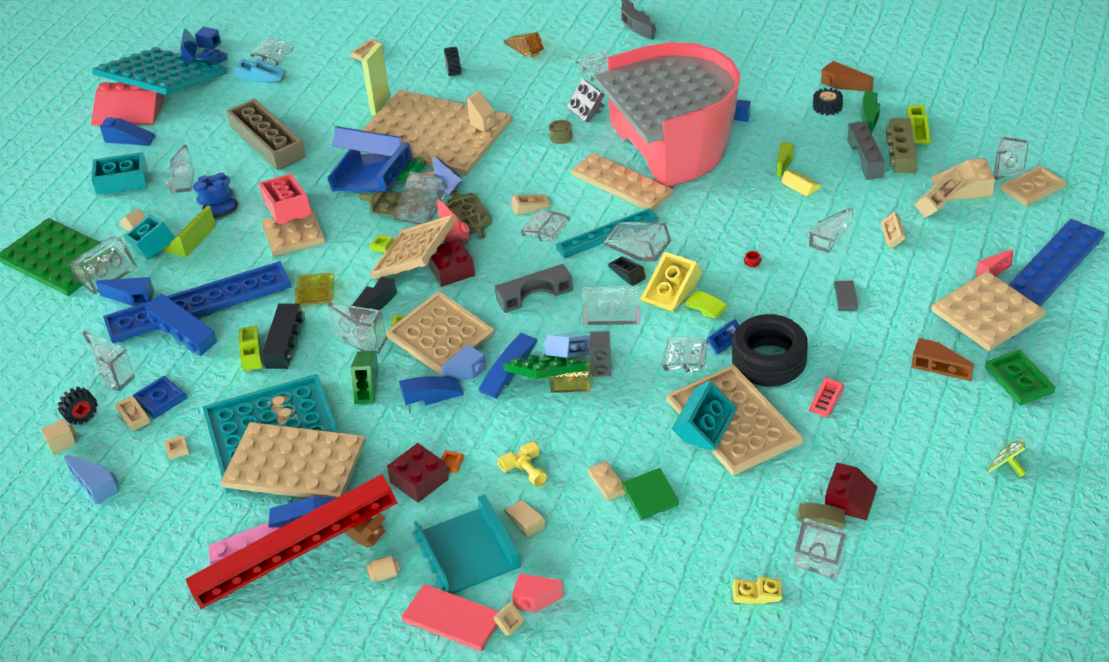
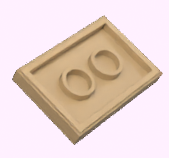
(1033, 185)

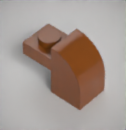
(367, 532)

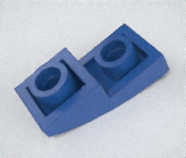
(212, 56)

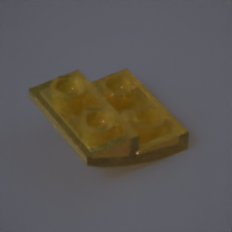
(314, 288)

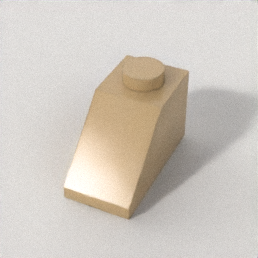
(480, 112)

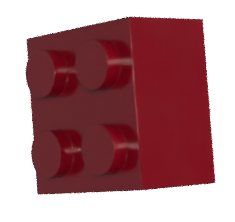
(451, 263)
(417, 472)

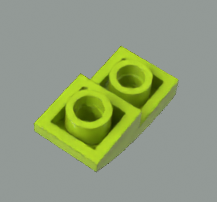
(706, 303)

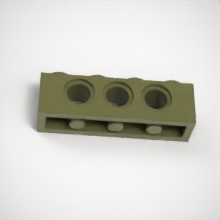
(901, 145)

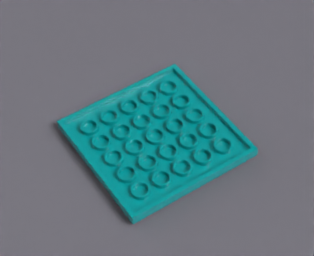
(159, 71)
(231, 417)

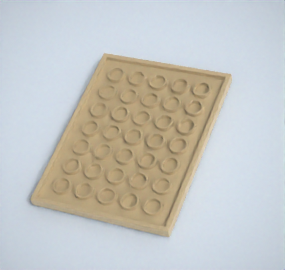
(437, 129)

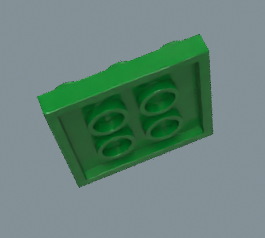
(544, 366)

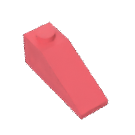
(460, 228)

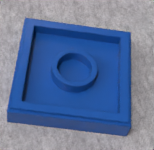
(159, 397)

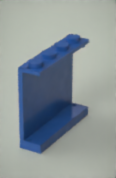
(369, 171)

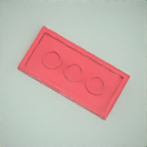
(451, 617)

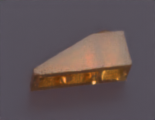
(526, 43)

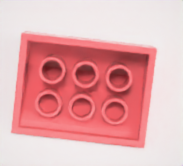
(126, 102)

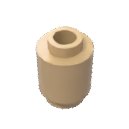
(383, 569)

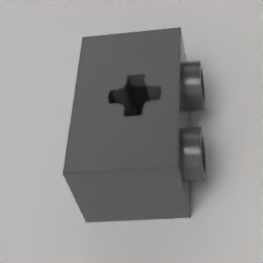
(600, 353)

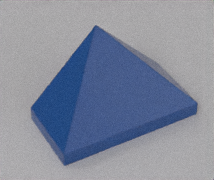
(722, 337)

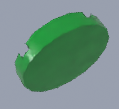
(413, 165)

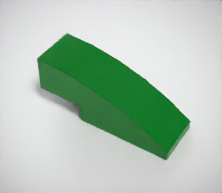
(870, 109)

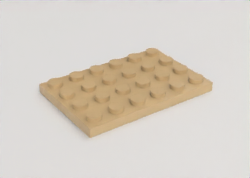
(756, 428)
(293, 461)

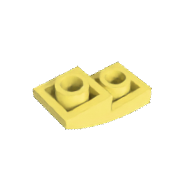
(763, 591)

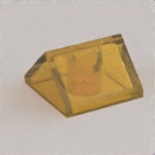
(571, 382)

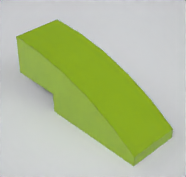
(919, 124)
(250, 348)

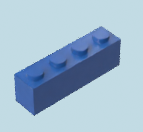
(180, 324)

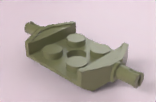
(382, 202)
(475, 217)

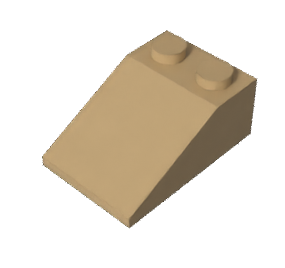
(978, 179)

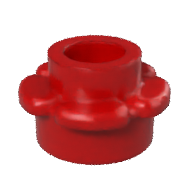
(752, 259)

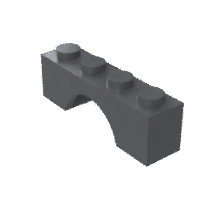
(871, 158)
(552, 280)

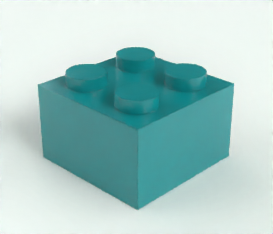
(149, 237)

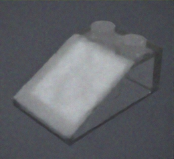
(639, 240)
(358, 326)
(110, 361)

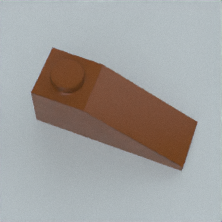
(847, 78)
(939, 359)

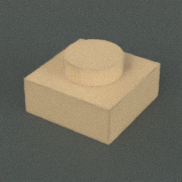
(176, 447)
(508, 619)

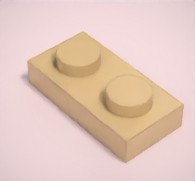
(893, 230)
(132, 413)
(284, 414)
(606, 480)

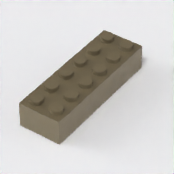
(266, 134)

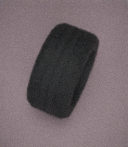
(775, 331)

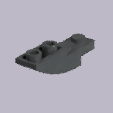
(637, 21)

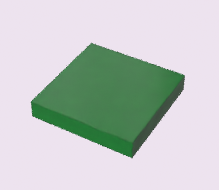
(650, 493)

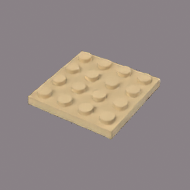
(413, 247)
(988, 310)
(439, 331)

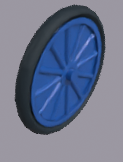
(223, 208)

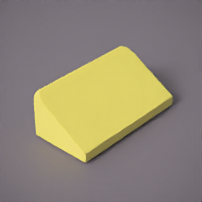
(800, 182)

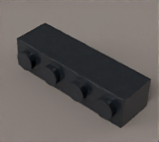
(283, 336)

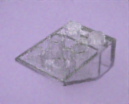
(420, 198)

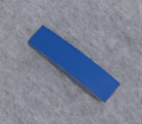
(497, 377)

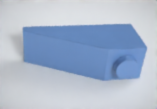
(93, 478)

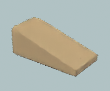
(528, 203)
(525, 518)

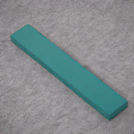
(597, 236)

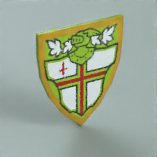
(1011, 455)

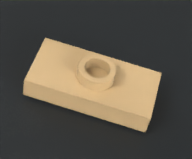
(360, 52)

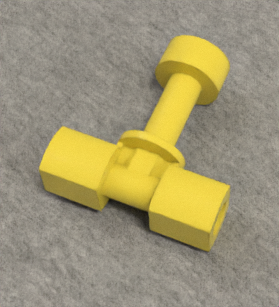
(522, 460)

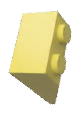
(671, 282)

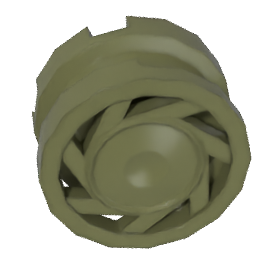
(560, 132)

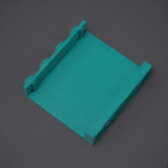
(468, 548)

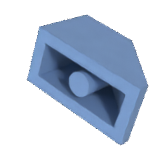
(465, 364)

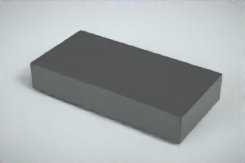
(845, 295)

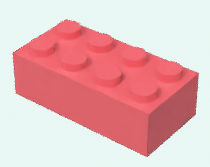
(285, 198)

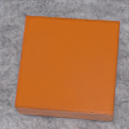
(453, 460)

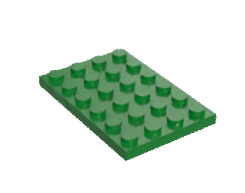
(46, 254)

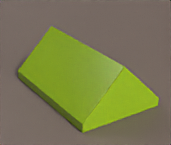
(192, 234)

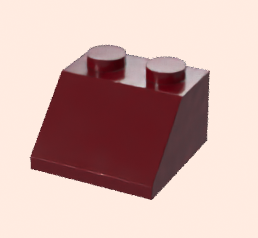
(850, 491)

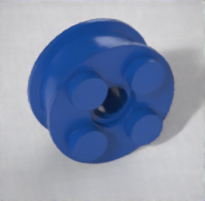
(213, 189)

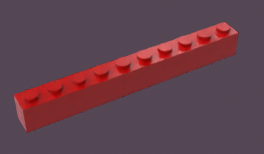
(290, 541)

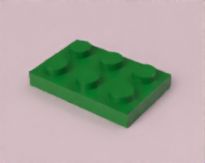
(1020, 377)

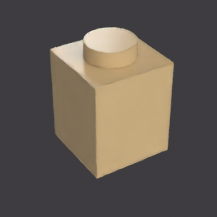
(59, 436)

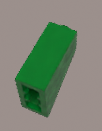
(364, 376)

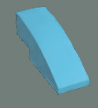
(258, 71)

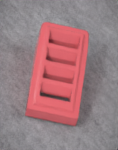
(995, 264)
(831, 385)

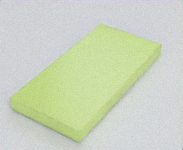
(376, 78)

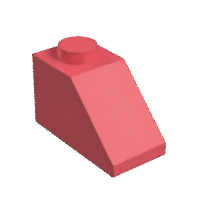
(536, 592)

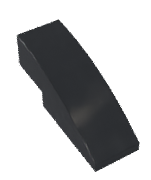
(378, 296)

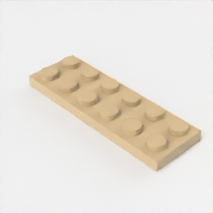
(622, 182)

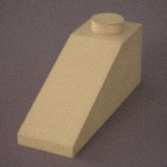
(939, 193)

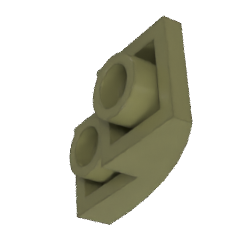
(822, 513)

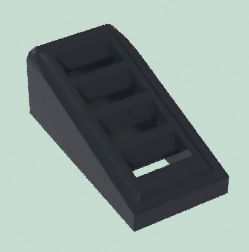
(629, 272)

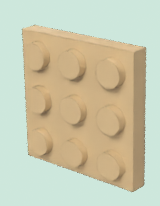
(294, 235)

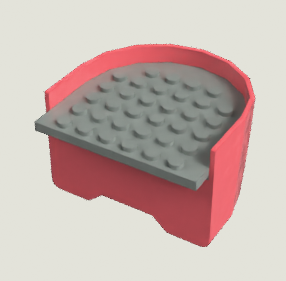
(673, 106)

